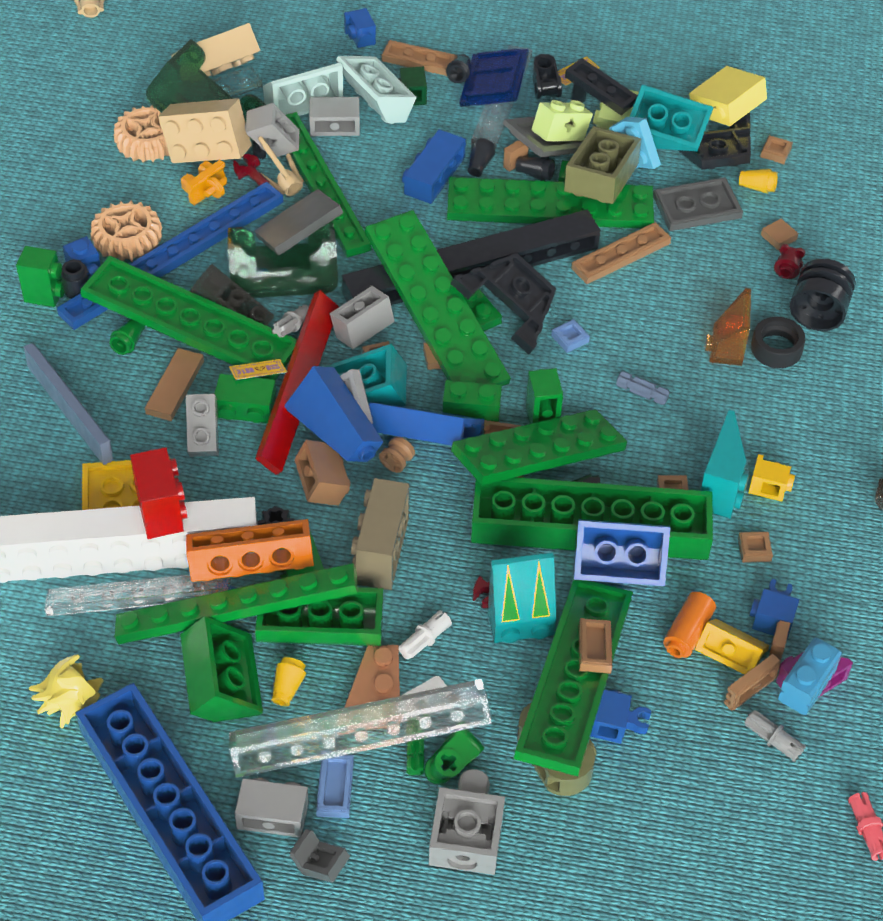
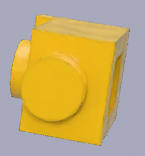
(771, 479)

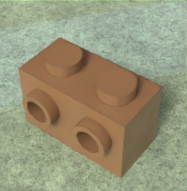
(322, 473)

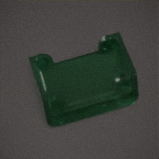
(184, 82)
(295, 272)

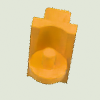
(206, 183)

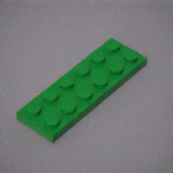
(538, 446)

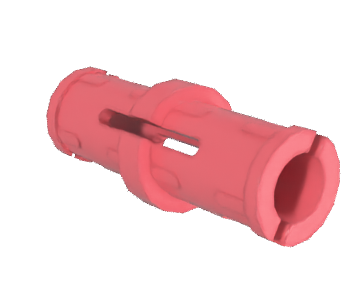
(868, 824)

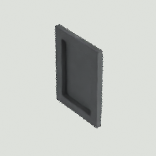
(522, 131)

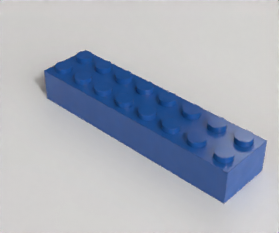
(170, 807)

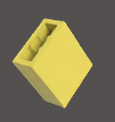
(731, 94)

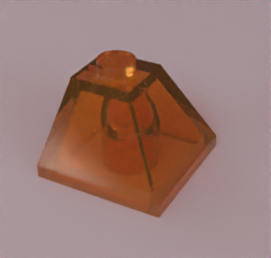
(731, 332)

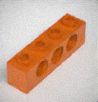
(237, 542)

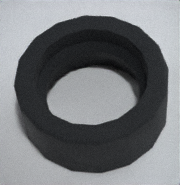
(778, 327)

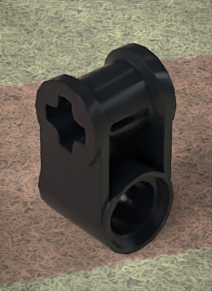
(546, 77)

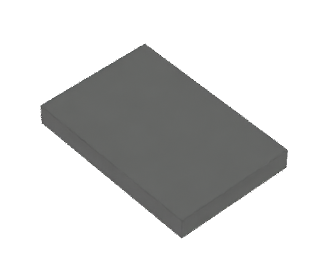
(697, 204)
(298, 222)

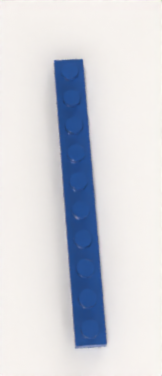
(185, 246)

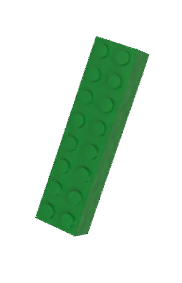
(548, 512)

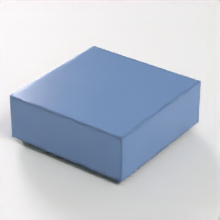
(570, 336)

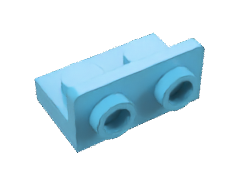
(639, 128)

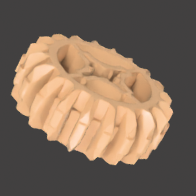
(140, 135)
(126, 231)

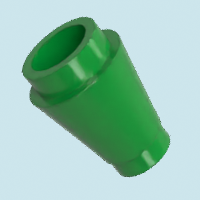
(126, 337)

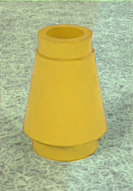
(760, 180)
(287, 680)

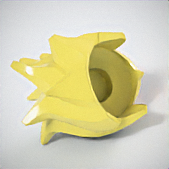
(66, 690)

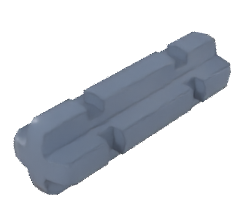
(643, 388)

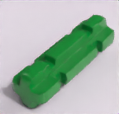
(415, 757)

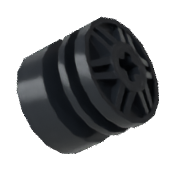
(822, 294)

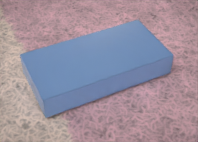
(335, 787)

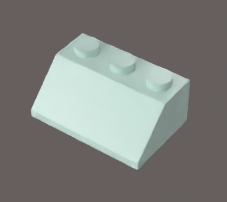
(378, 87)
(294, 92)

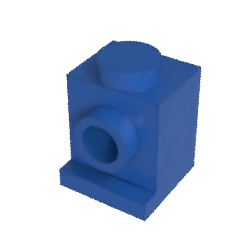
(360, 27)

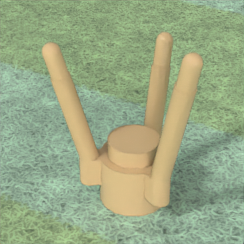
(90, 8)
(288, 181)

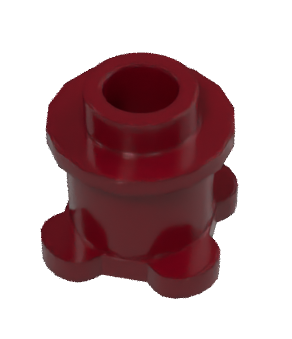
(789, 262)

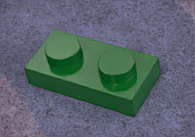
(484, 311)

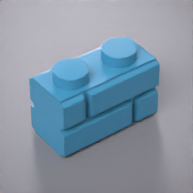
(809, 676)

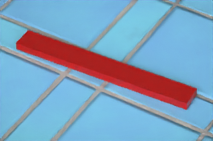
(306, 354)

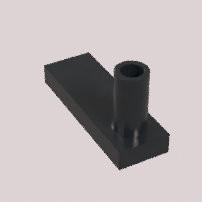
(591, 80)

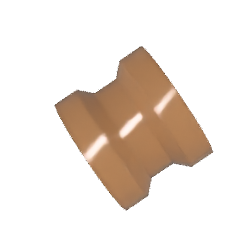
(397, 454)

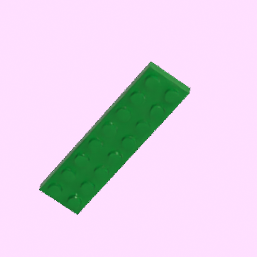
(543, 200)
(433, 302)
(185, 316)
(567, 698)

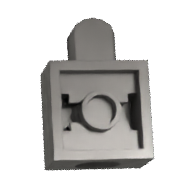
(467, 825)

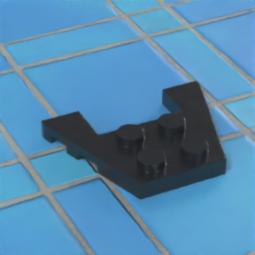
(723, 147)
(518, 288)

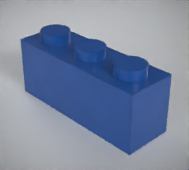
(434, 166)

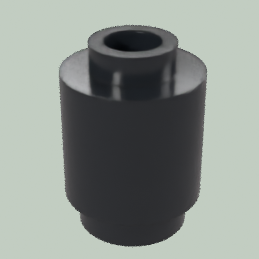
(73, 277)

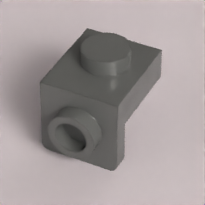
(318, 858)

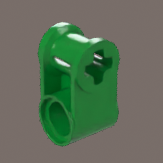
(455, 753)

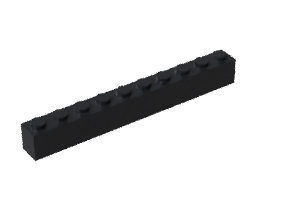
(534, 243)

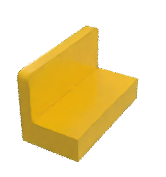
(731, 646)

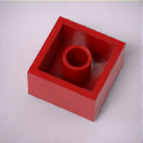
(159, 492)

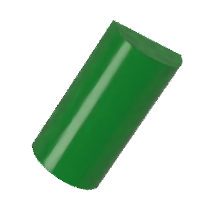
(337, 621)

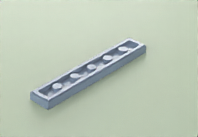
(68, 404)

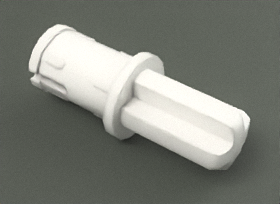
(425, 635)

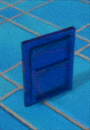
(494, 77)

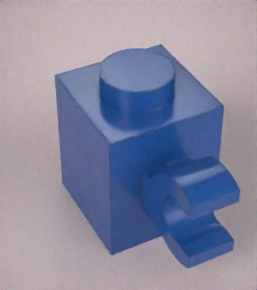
(85, 252)
(772, 608)
(615, 717)

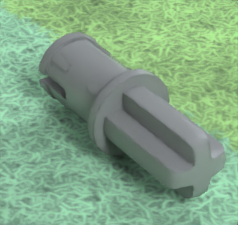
(290, 321)
(774, 735)

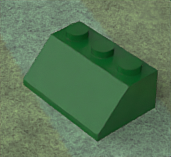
(220, 671)

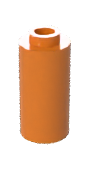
(689, 625)

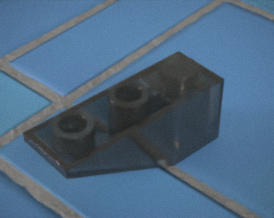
(222, 290)

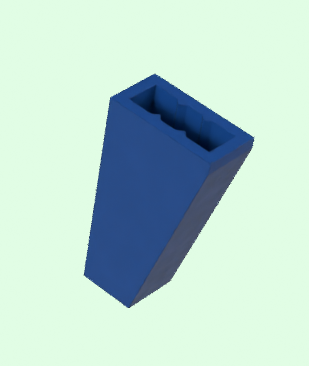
(334, 415)
(423, 424)

